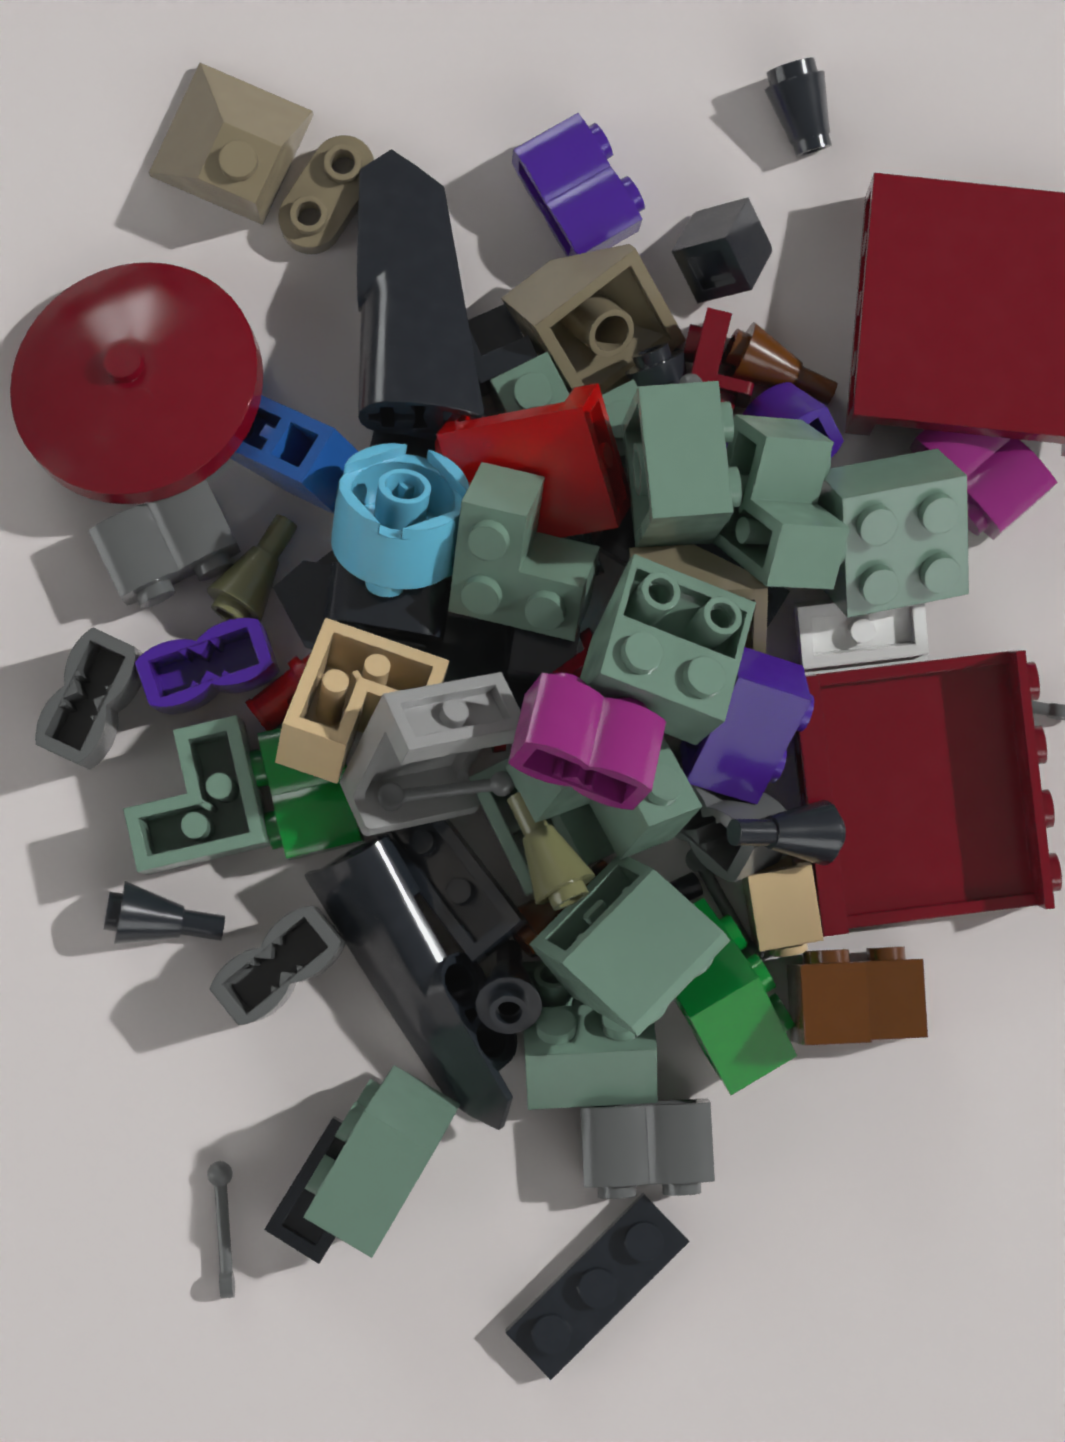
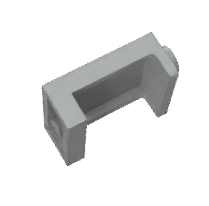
(427, 740)

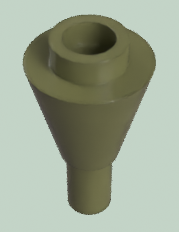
(247, 584)
(554, 867)

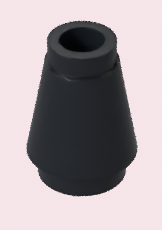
(800, 104)

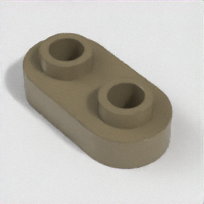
(326, 191)

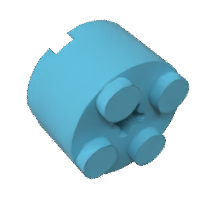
(397, 518)

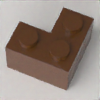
(856, 999)

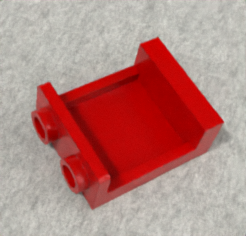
(564, 443)

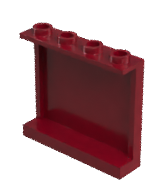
(960, 310)
(932, 789)

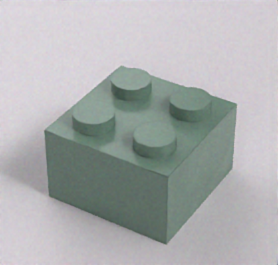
(679, 464)
(903, 534)

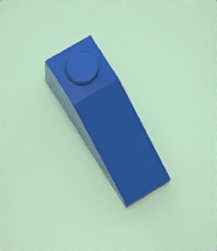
(295, 453)

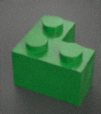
(732, 1014)

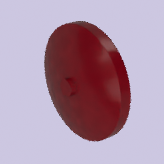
(136, 383)

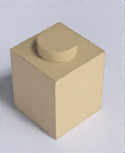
(783, 907)

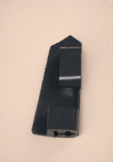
(410, 303)
(421, 622)
(426, 991)

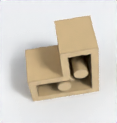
(341, 692)

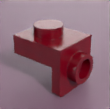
(705, 349)

